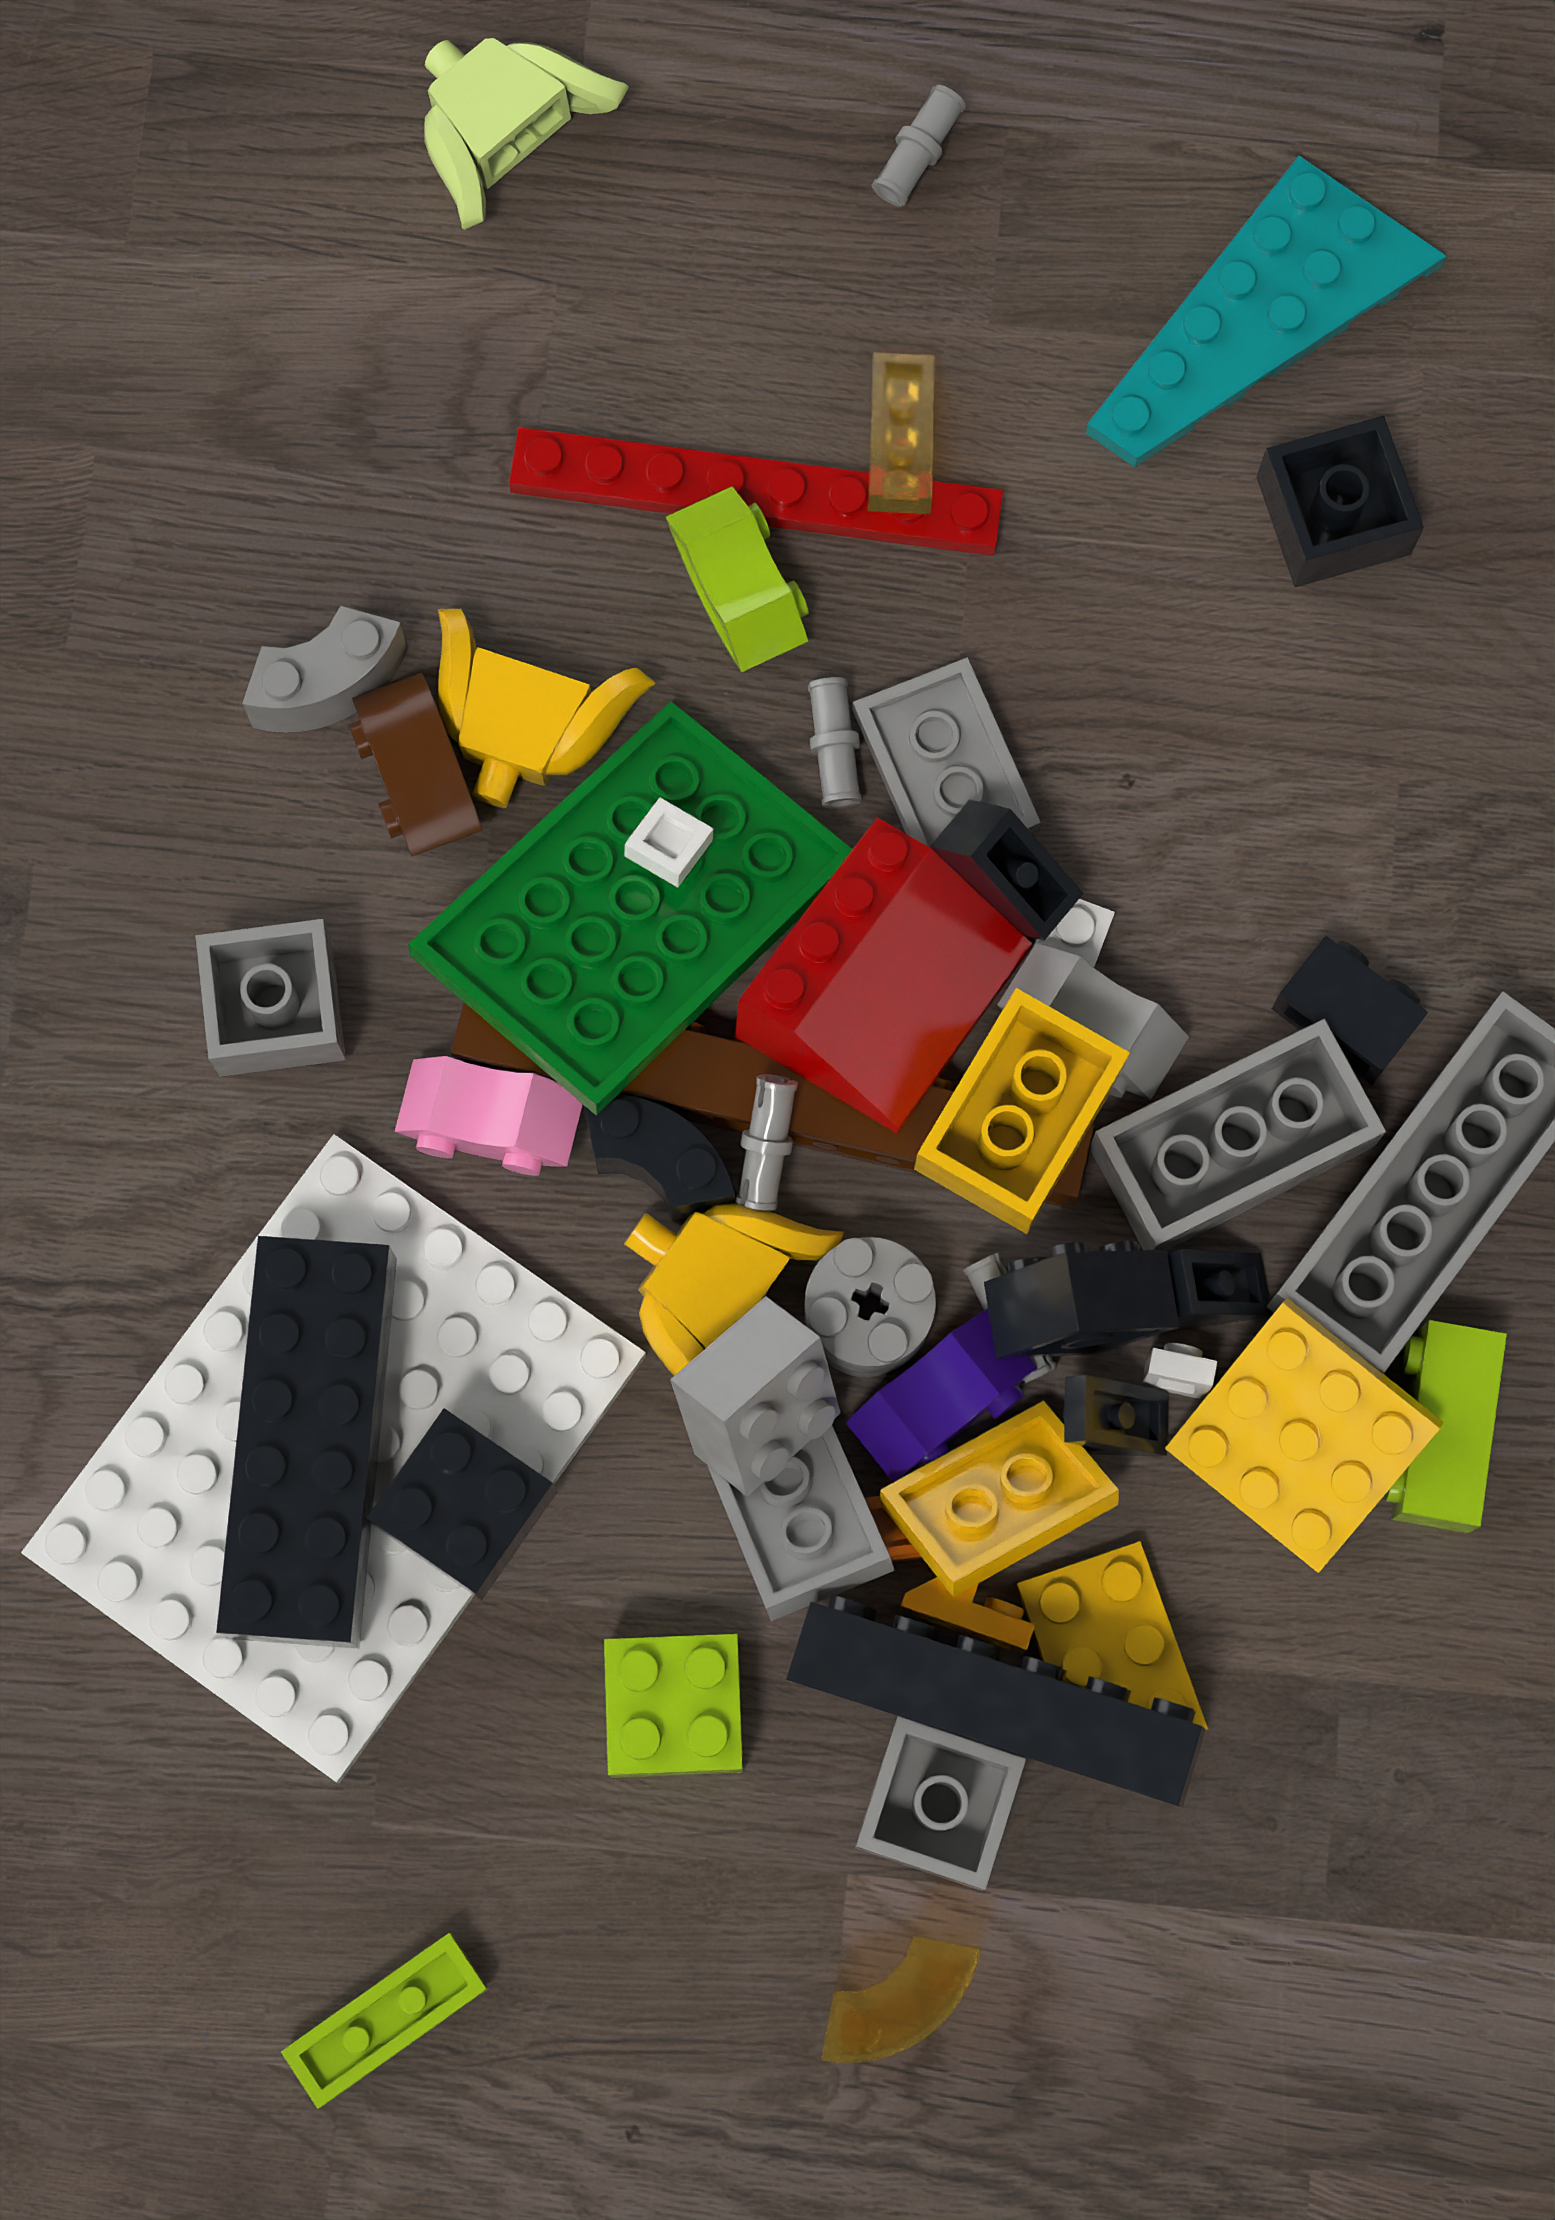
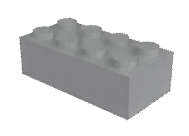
(1236, 1138)

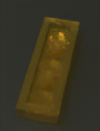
(901, 433)

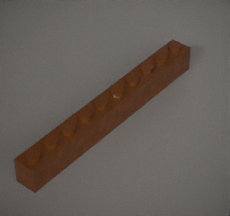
(716, 1085)

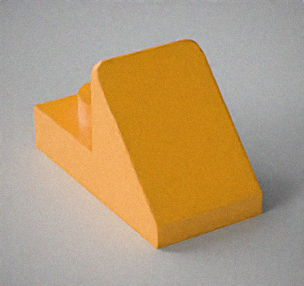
(995, 1623)

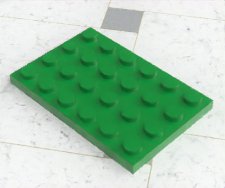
(602, 959)

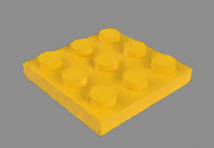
(1304, 1435)

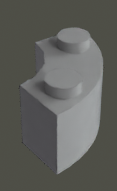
(317, 679)
(1106, 1008)

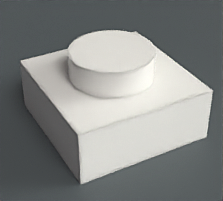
(668, 842)
(1081, 931)
(1179, 1371)

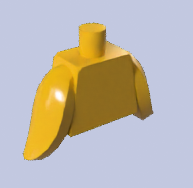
(522, 716)
(714, 1272)

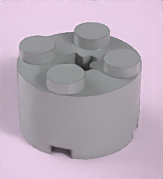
(853, 1273)

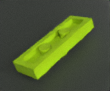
(384, 2020)

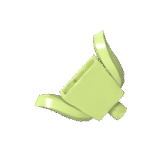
(499, 109)

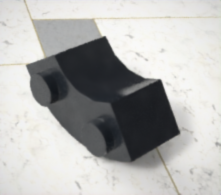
(662, 1151)

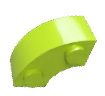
(738, 579)

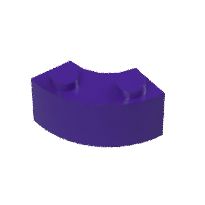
(939, 1399)

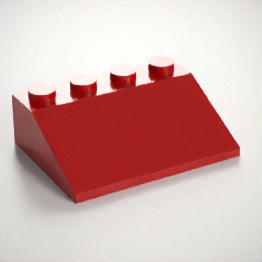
(881, 977)

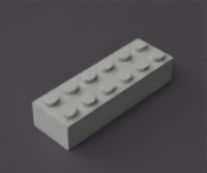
(1434, 1188)

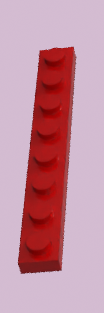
(786, 492)

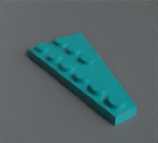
(1274, 295)

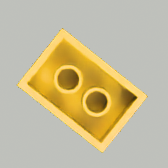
(1021, 1110)

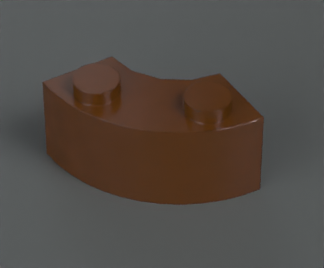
(416, 765)

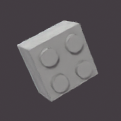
(270, 997)
(756, 1396)
(940, 1803)

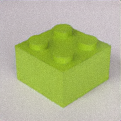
(673, 1705)

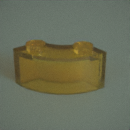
(900, 2007)

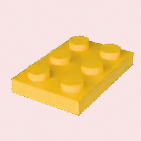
(998, 1498)
(1109, 1625)

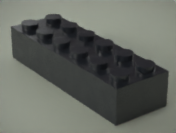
(307, 1442)
(997, 1703)

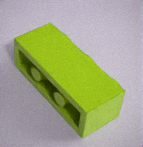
(1457, 1380)

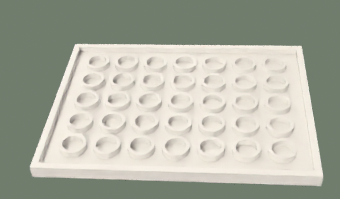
(153, 1503)

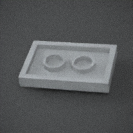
(940, 749)
(806, 1529)

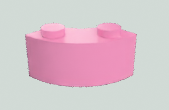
(488, 1114)

